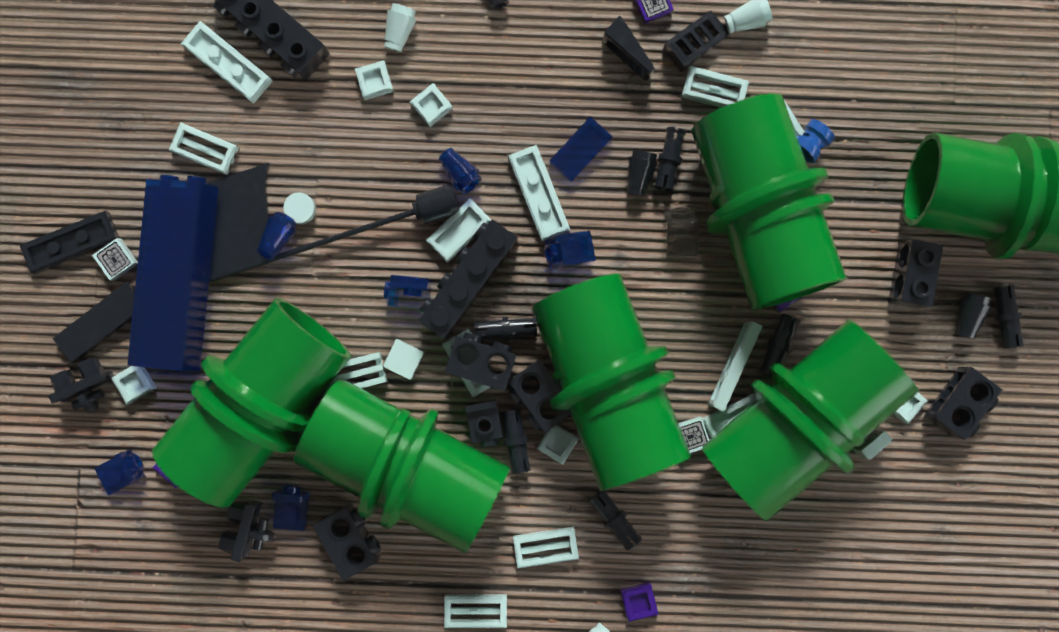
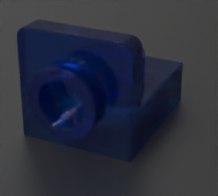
(569, 249)
(412, 287)
(120, 471)
(290, 508)

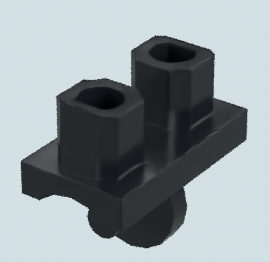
(67, 389)
(240, 543)

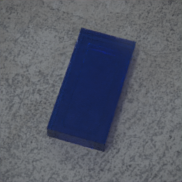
(580, 149)

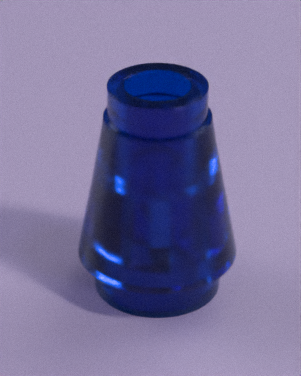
(460, 171)
(276, 235)

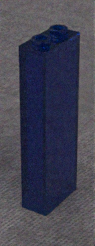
(173, 274)

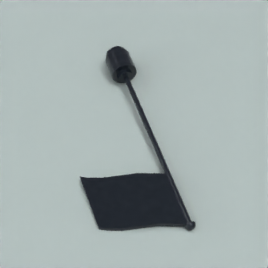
(244, 214)

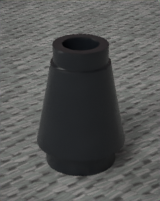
(640, 171)
(972, 314)

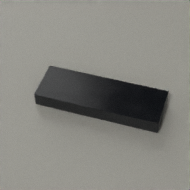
(69, 242)
(97, 323)

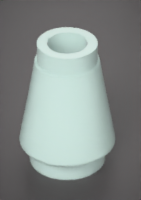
(749, 16)
(398, 26)

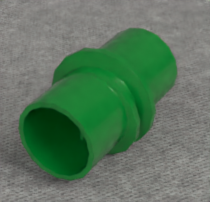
(987, 191)
(767, 201)
(610, 381)
(250, 404)
(809, 419)
(400, 465)

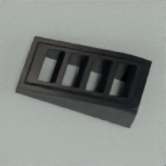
(625, 46)
(678, 56)

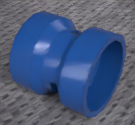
(814, 139)

